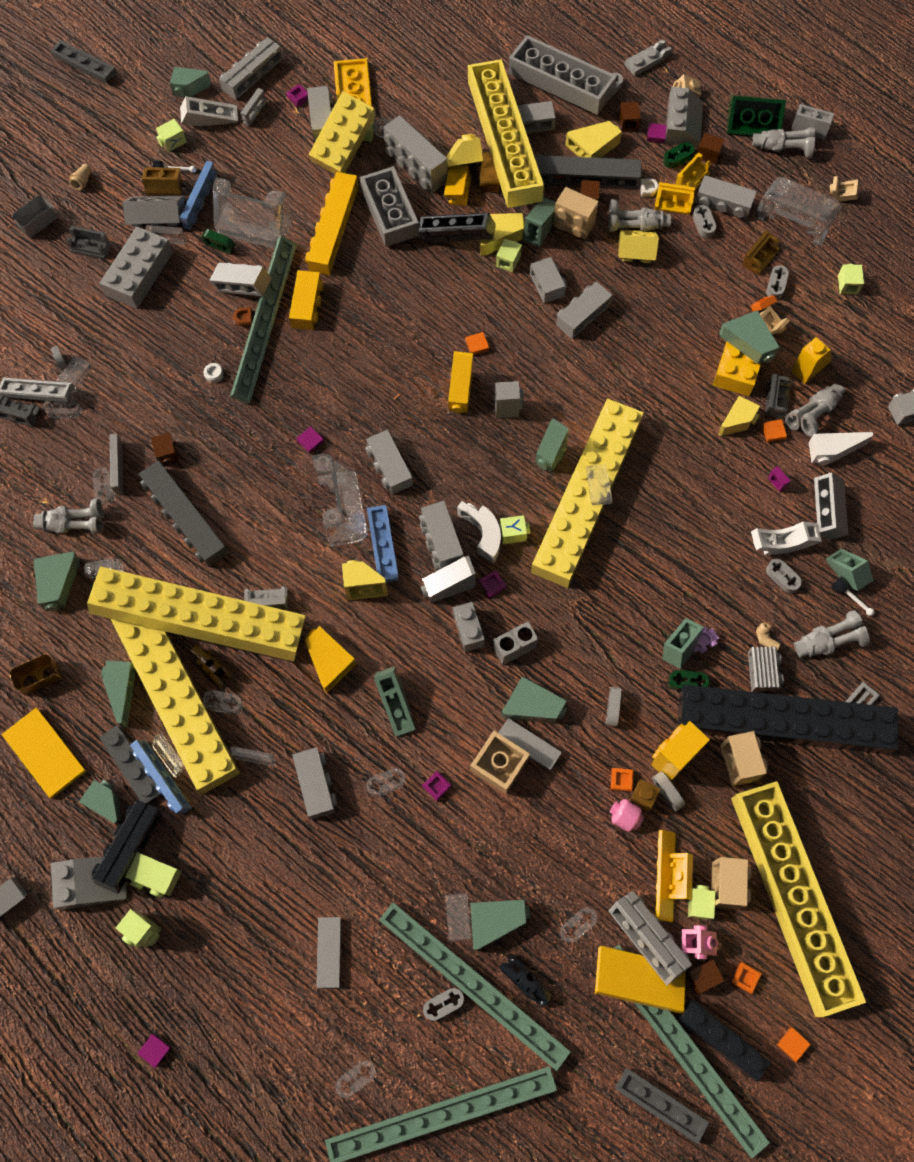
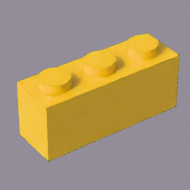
(306, 300)

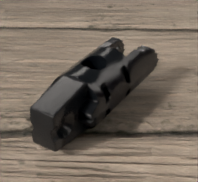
(525, 980)

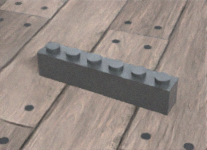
(609, 171)
(183, 513)

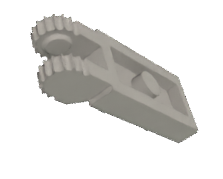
(648, 58)

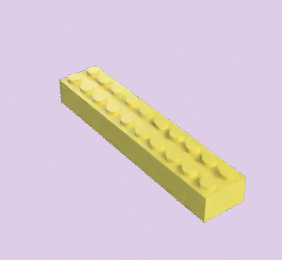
(505, 134)
(575, 516)
(196, 613)
(178, 705)
(797, 900)

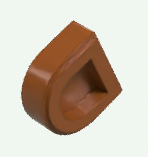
(243, 317)

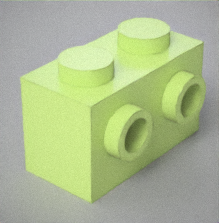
(152, 874)
(138, 929)

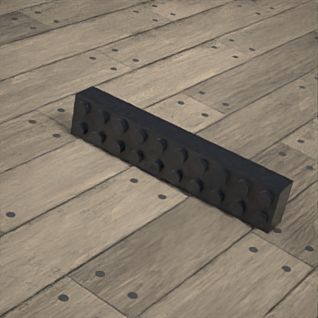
(790, 719)

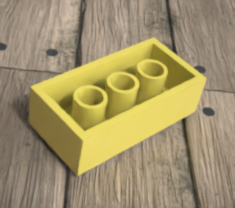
(342, 134)

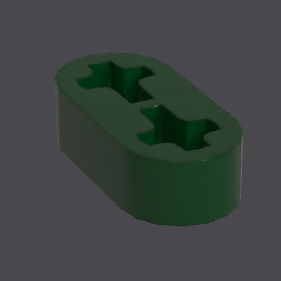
(677, 153)
(218, 241)
(688, 676)

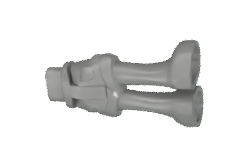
(778, 140)
(644, 219)
(822, 402)
(60, 521)
(821, 640)

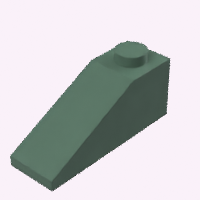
(552, 446)
(119, 683)
(394, 700)

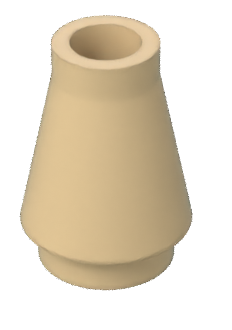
(79, 178)

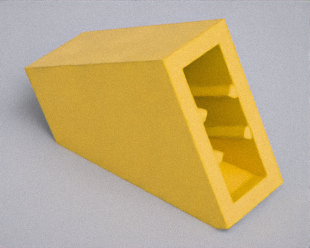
(812, 360)
(460, 382)
(328, 657)

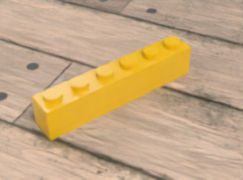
(332, 223)

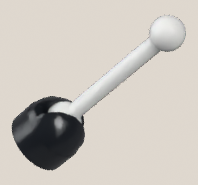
(159, 164)
(841, 586)

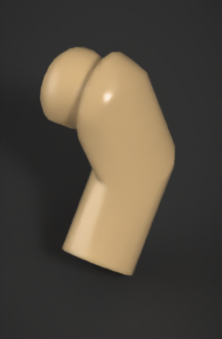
(764, 636)

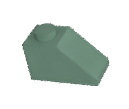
(189, 81)
(851, 567)
(682, 643)
(103, 801)

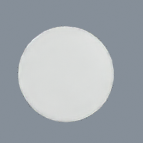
(213, 373)

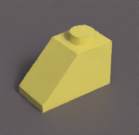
(740, 417)

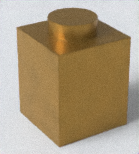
(644, 795)

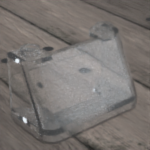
(801, 206)
(248, 217)
(346, 521)

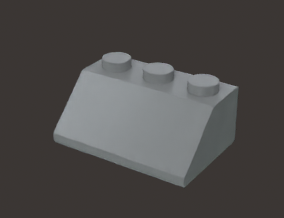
(683, 117)
(153, 210)

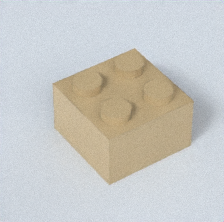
(575, 213)
(743, 758)
(499, 762)
(730, 882)

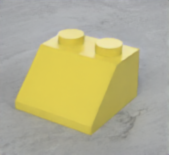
(465, 151)
(638, 245)
(362, 581)

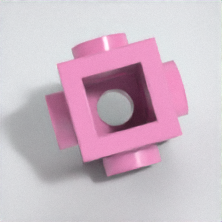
(699, 942)

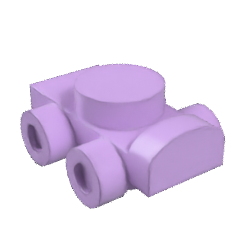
(707, 638)

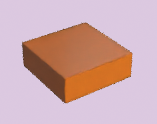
(763, 303)
(477, 343)
(774, 431)
(622, 779)
(746, 978)
(793, 1044)

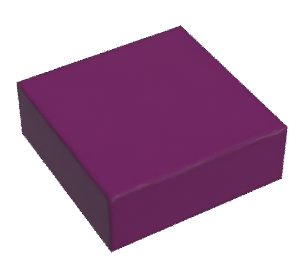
(297, 95)
(656, 133)
(310, 440)
(779, 479)
(492, 584)
(437, 786)
(154, 1050)

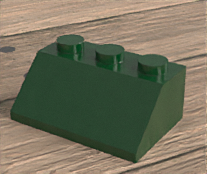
(754, 114)

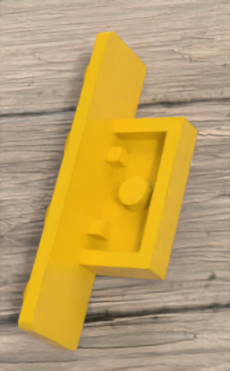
(673, 876)

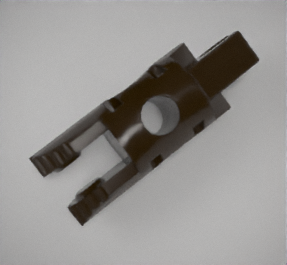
(206, 660)

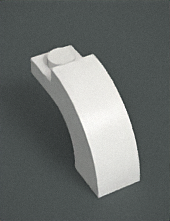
(488, 526)
(786, 540)

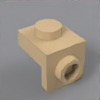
(688, 82)
(844, 190)
(773, 321)

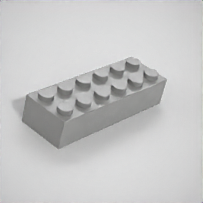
(562, 74)

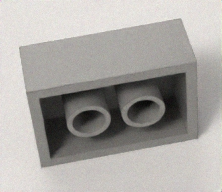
(440, 535)

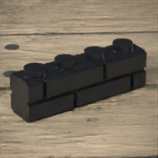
(457, 227)
(129, 839)
(723, 1040)

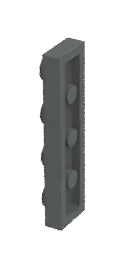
(83, 61)
(131, 768)
(661, 1105)

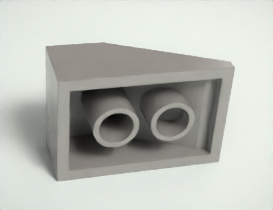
(74, 885)

